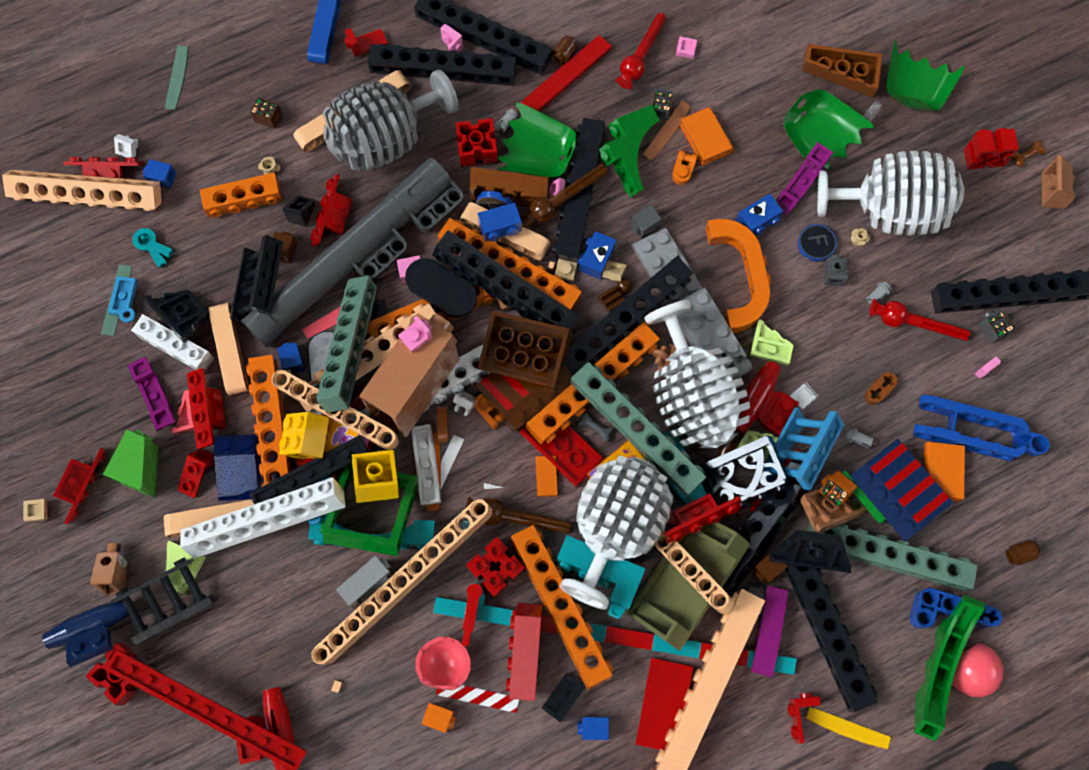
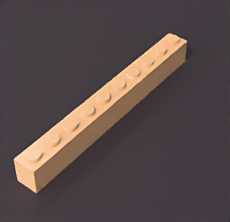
(709, 682)

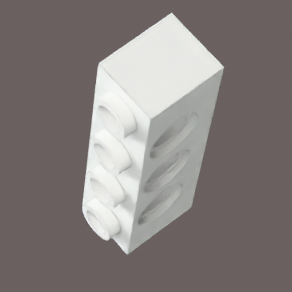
(168, 342)

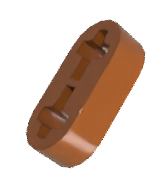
(877, 385)
(442, 424)

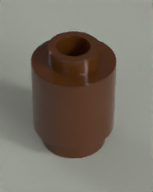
(564, 49)
(1022, 552)

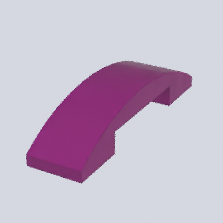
(804, 178)
(153, 393)

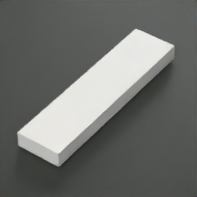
(426, 465)

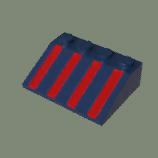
(901, 489)

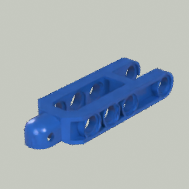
(1023, 439)

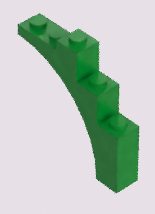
(941, 666)

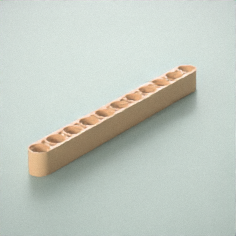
(392, 584)

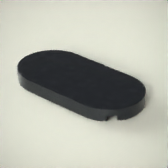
(441, 287)

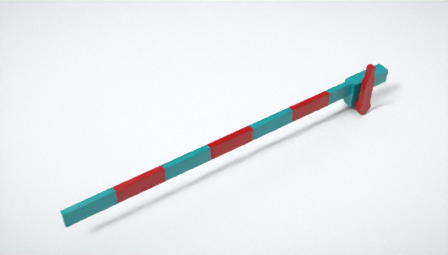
(476, 610)

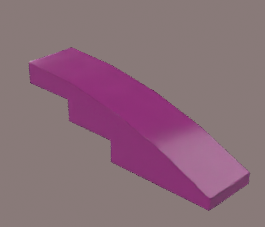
(769, 631)

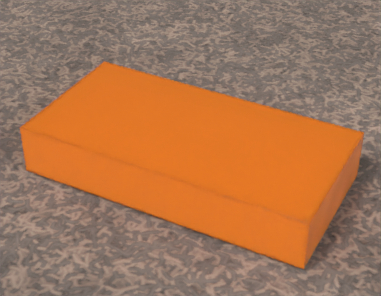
(546, 477)

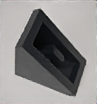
(299, 210)

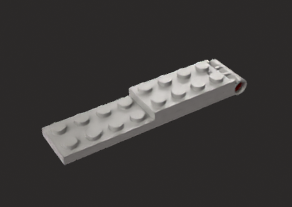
(703, 322)

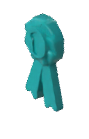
(146, 240)

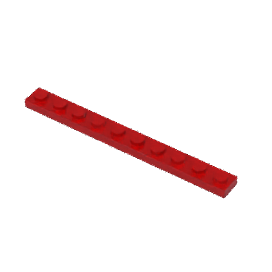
(206, 710)

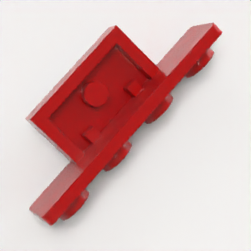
(103, 168)
(333, 212)
(205, 407)
(74, 482)
(698, 514)

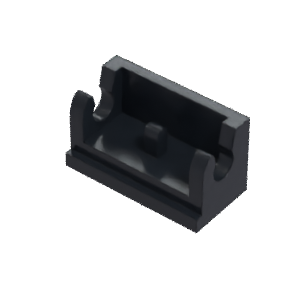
(563, 697)

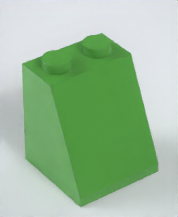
(135, 463)

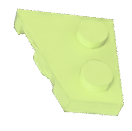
(770, 345)
(175, 553)

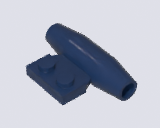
(86, 632)

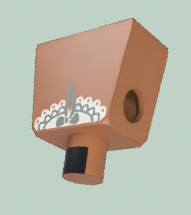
(110, 571)

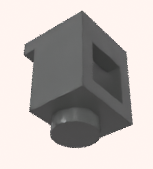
(835, 276)

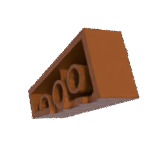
(844, 67)
(518, 187)

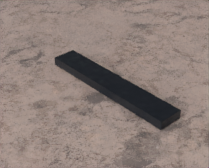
(312, 471)

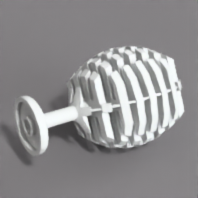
(904, 193)
(697, 387)
(619, 519)

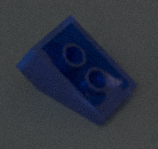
(236, 466)

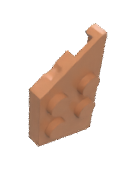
(825, 514)

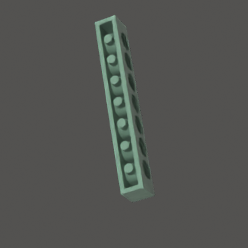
(347, 345)
(639, 440)
(964, 570)

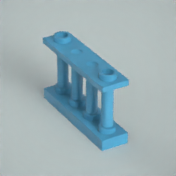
(818, 453)

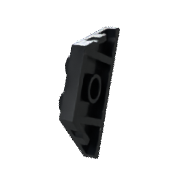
(180, 312)
(813, 551)

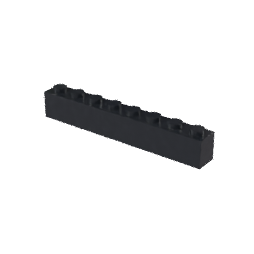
(577, 207)

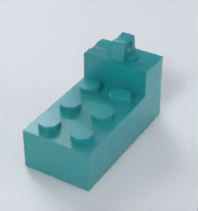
(619, 575)

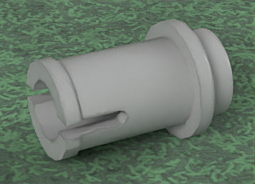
(503, 124)
(881, 290)
(859, 438)

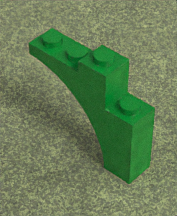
(623, 151)

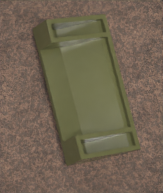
(669, 602)

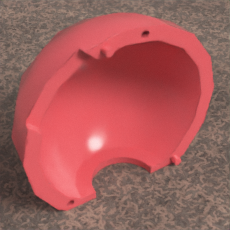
(443, 664)
(978, 671)

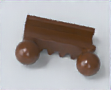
(612, 298)

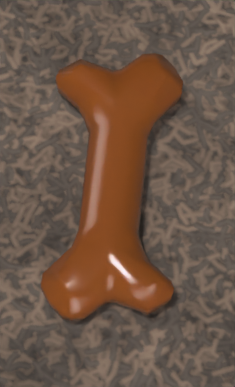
(1021, 157)

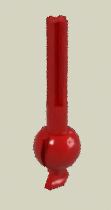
(632, 66)
(895, 314)

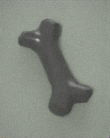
(604, 432)

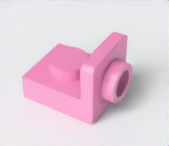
(451, 38)
(416, 334)

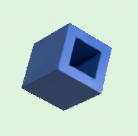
(159, 172)
(291, 357)
(594, 728)

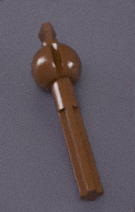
(543, 209)
(500, 513)

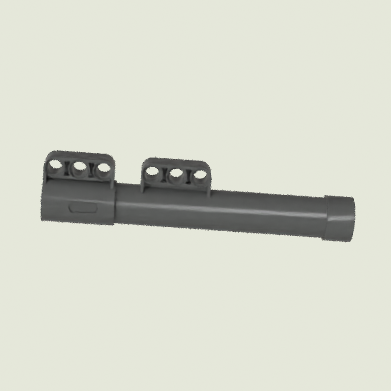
(361, 247)

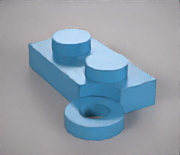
(123, 298)

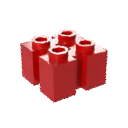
(476, 142)
(991, 148)
(495, 554)
(118, 690)

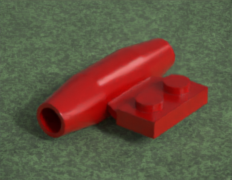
(766, 405)
(275, 719)

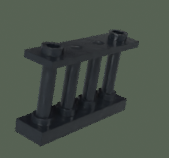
(257, 279)
(163, 621)

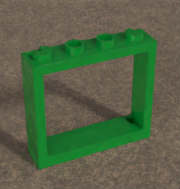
(367, 542)

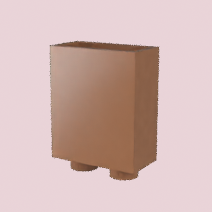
(411, 380)

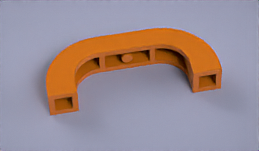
(735, 234)

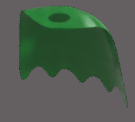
(918, 83)
(825, 122)
(538, 144)

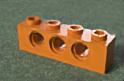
(232, 191)

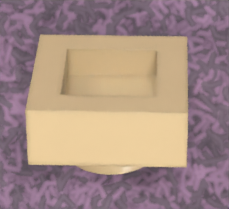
(566, 270)
(614, 270)
(35, 510)

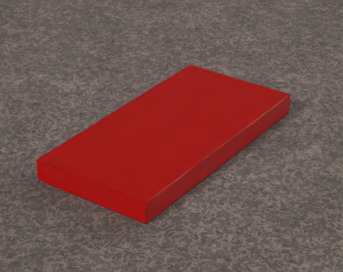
(572, 452)
(662, 698)

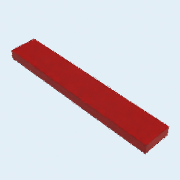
(567, 74)

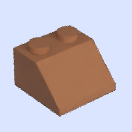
(1058, 184)

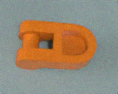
(682, 173)
(484, 410)

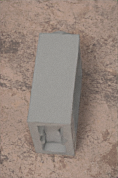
(365, 582)

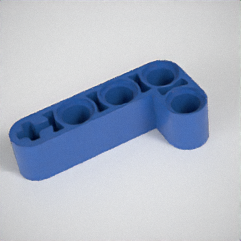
(937, 606)

